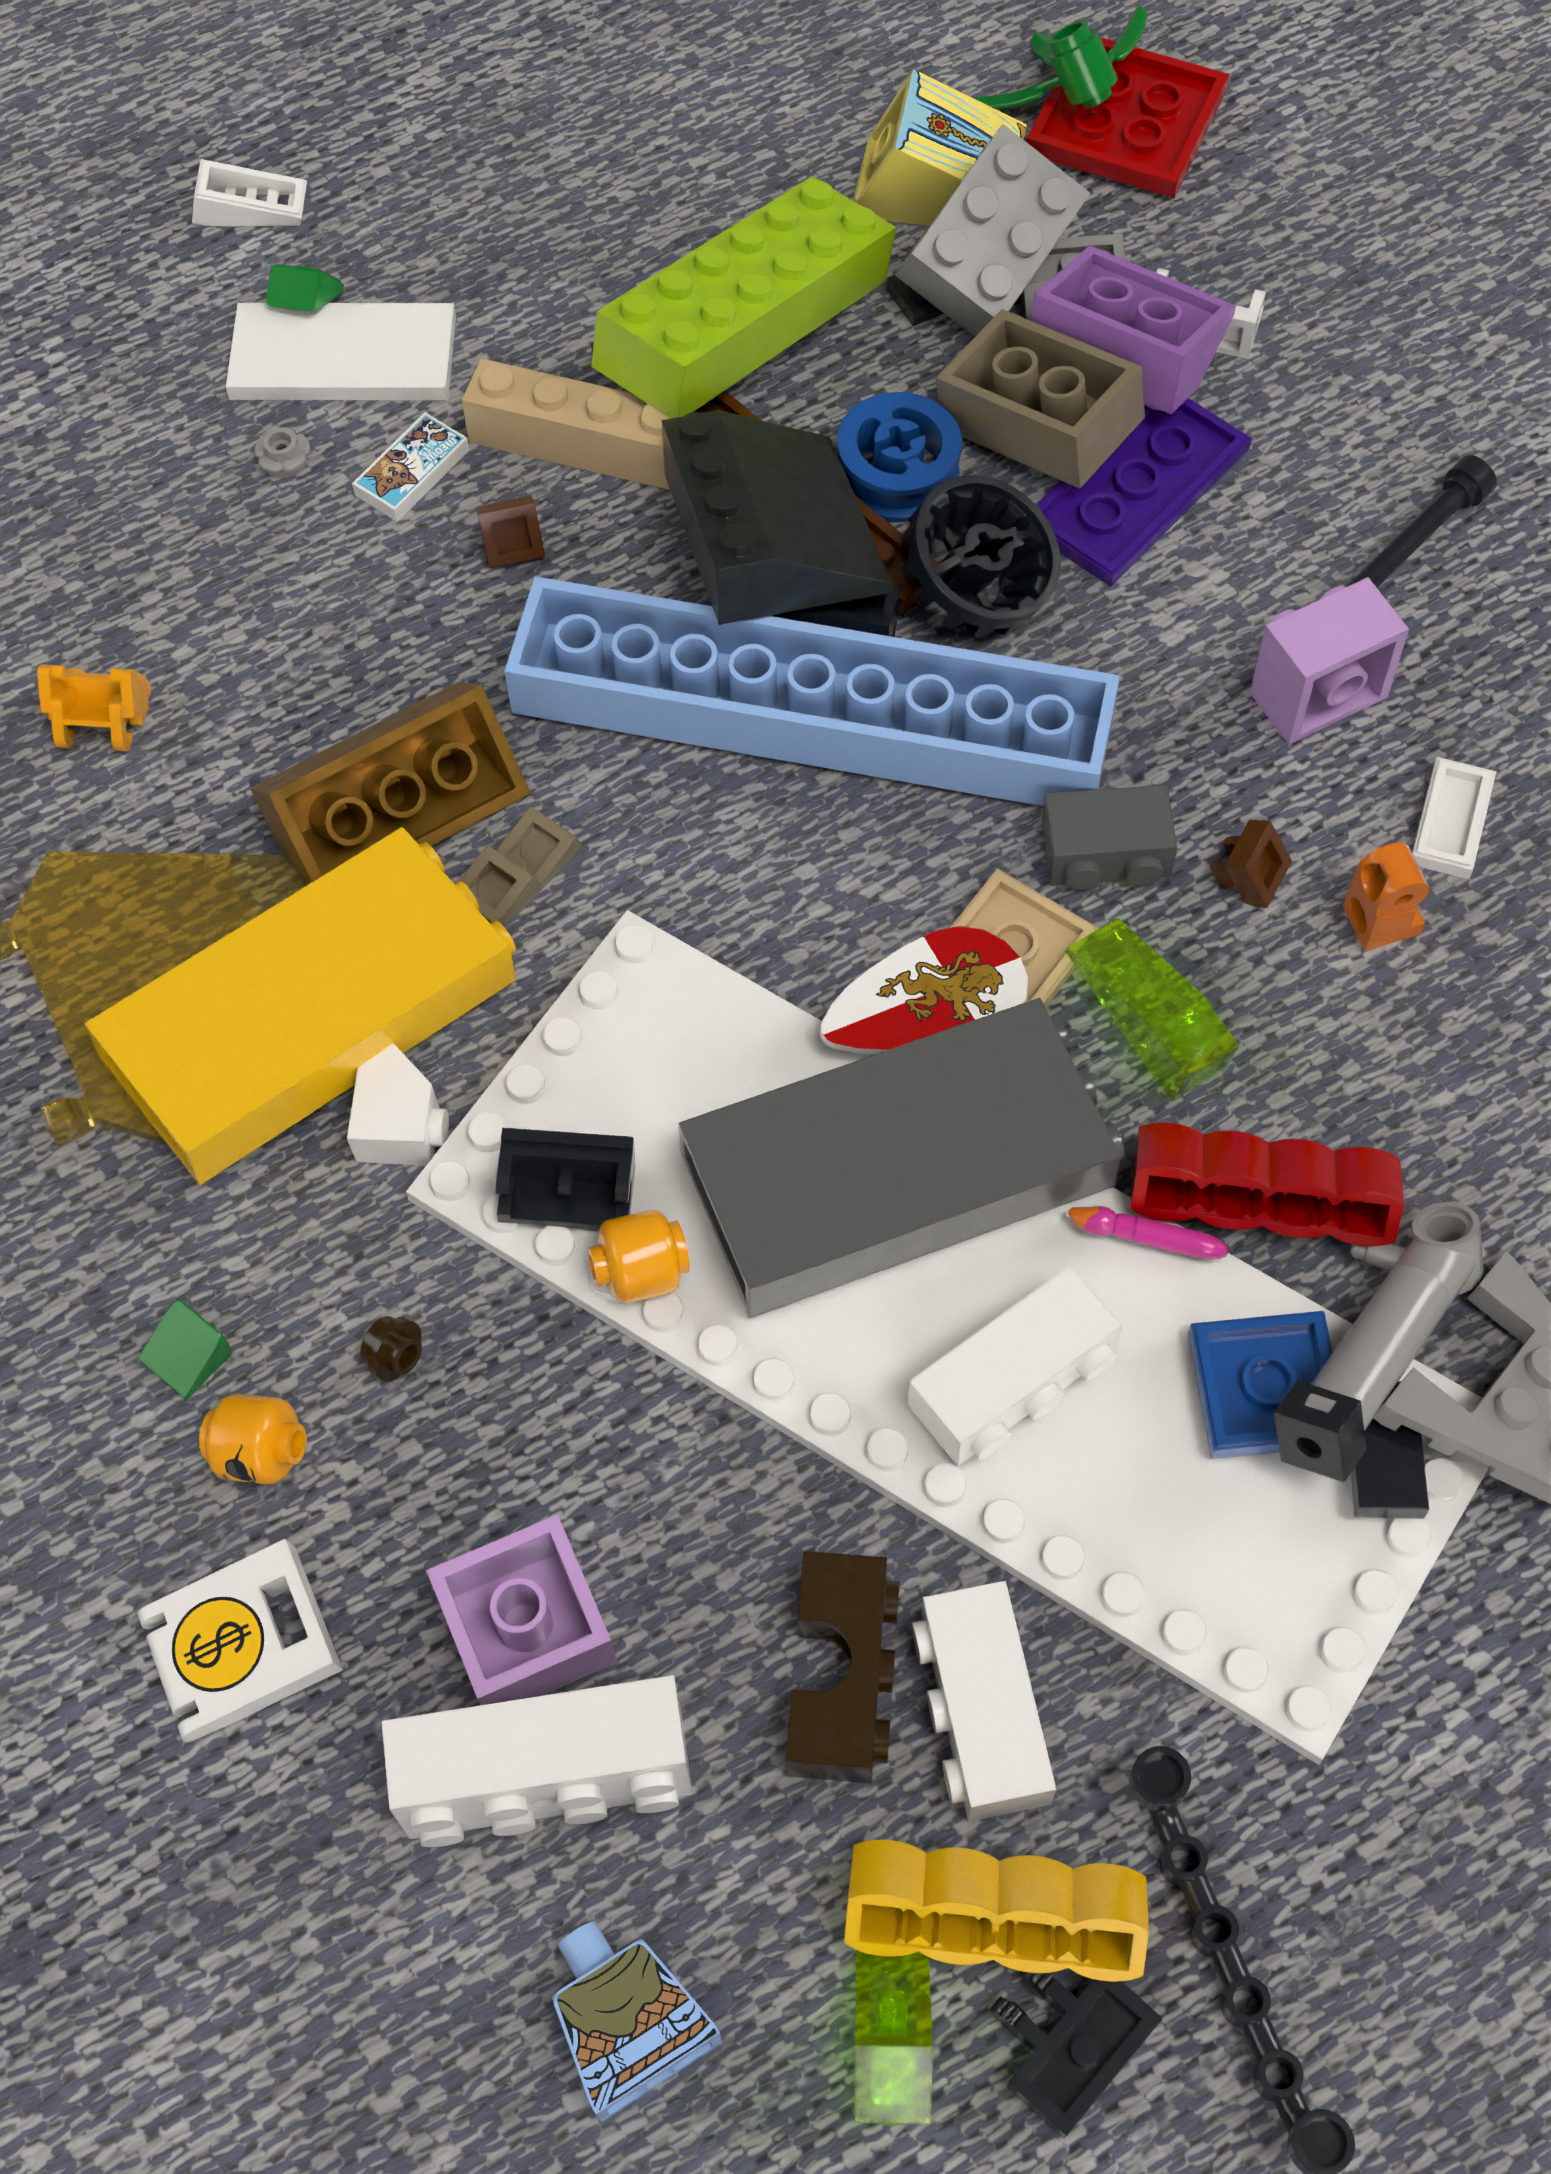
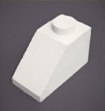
(395, 1113)

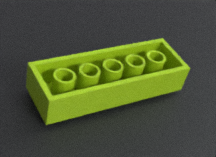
(742, 298)

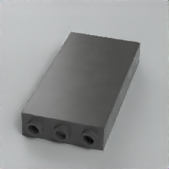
(899, 1155)

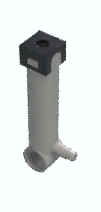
(1326, 1421)

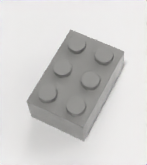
(992, 232)

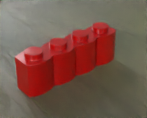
(1281, 1185)

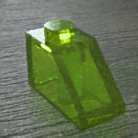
(893, 2039)

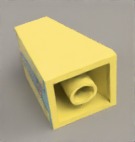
(924, 149)

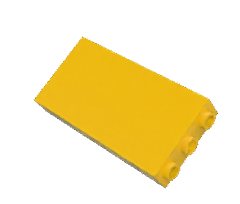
(301, 1000)

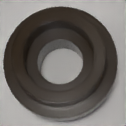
(391, 1347)

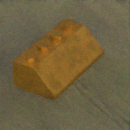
(416, 770)

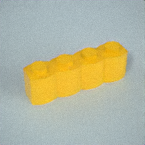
(1011, 1910)

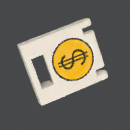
(225, 1646)

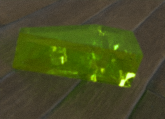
(1154, 1008)

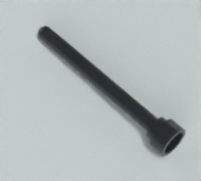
(1465, 485)

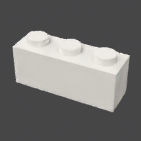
(1015, 1367)
(984, 1702)

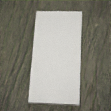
(342, 352)

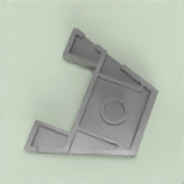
(1514, 1416)

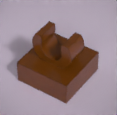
(510, 531)
(1254, 863)

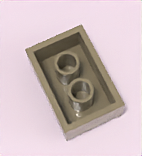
(1042, 397)

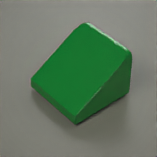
(301, 288)
(184, 1350)

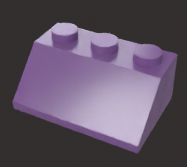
(1137, 318)

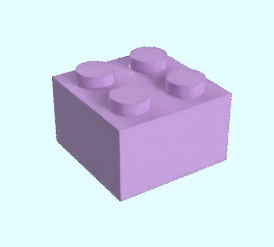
(1328, 659)
(522, 1614)

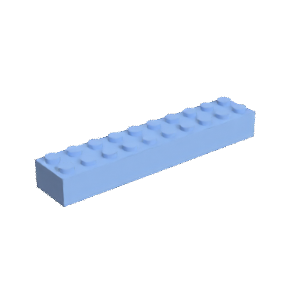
(810, 693)

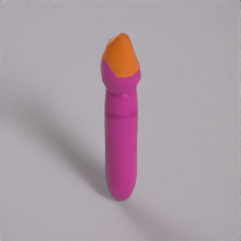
(1104, 1221)

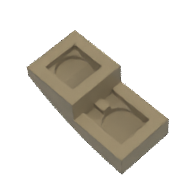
(520, 867)

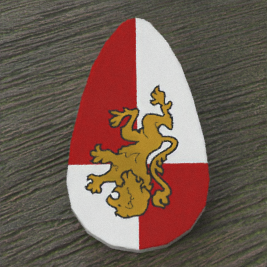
(926, 990)

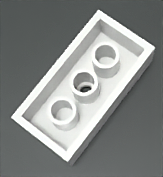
(537, 1761)

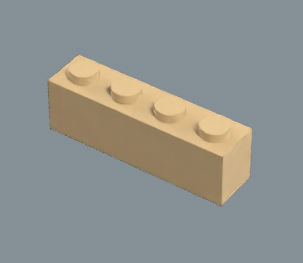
(565, 422)

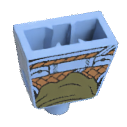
(626, 2020)

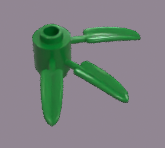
(1079, 63)

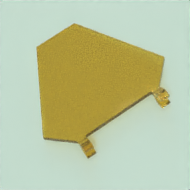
(112, 925)

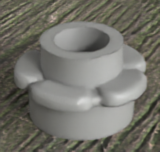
(282, 462)

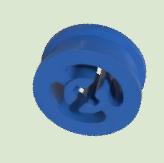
(898, 432)

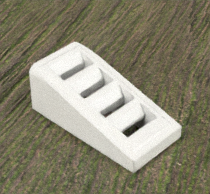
(219, 206)

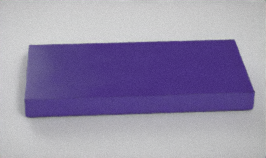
(1142, 488)

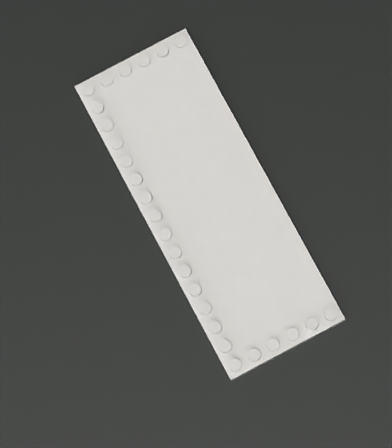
(1108, 1503)

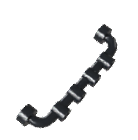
(1317, 2138)

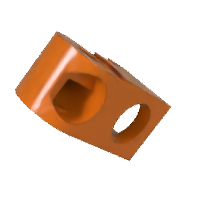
(1388, 891)

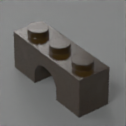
(836, 1729)

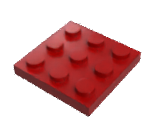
(1143, 130)

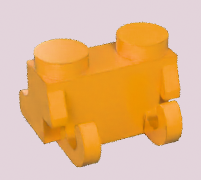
(94, 701)

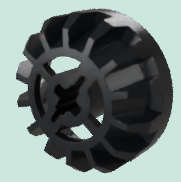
(1000, 536)

